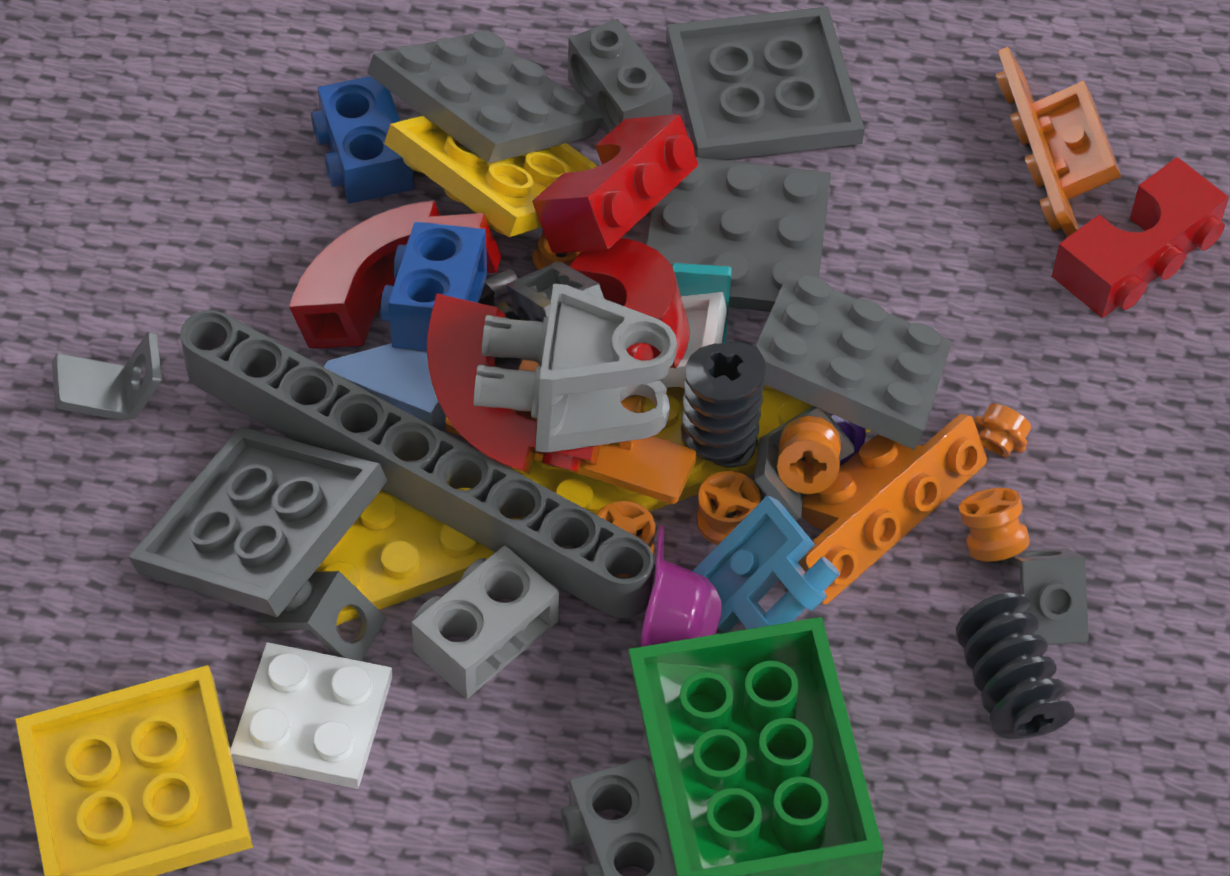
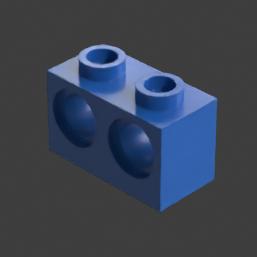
(355, 125)
(434, 261)

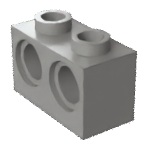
(495, 629)

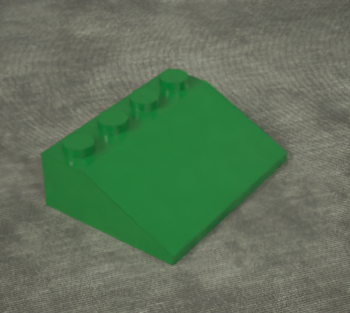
(756, 755)

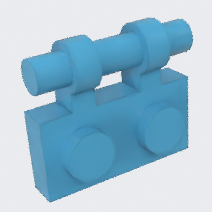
(755, 558)

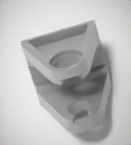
(579, 371)

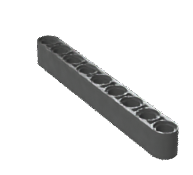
(330, 411)

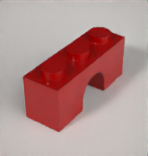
(638, 169)
(1114, 266)

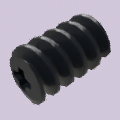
(723, 402)
(1012, 668)

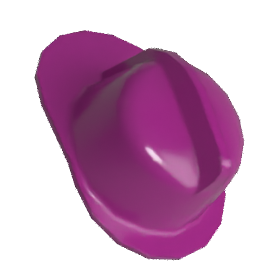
(680, 604)

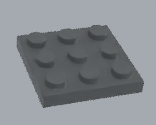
(764, 84)
(485, 95)
(745, 219)
(852, 358)
(258, 520)

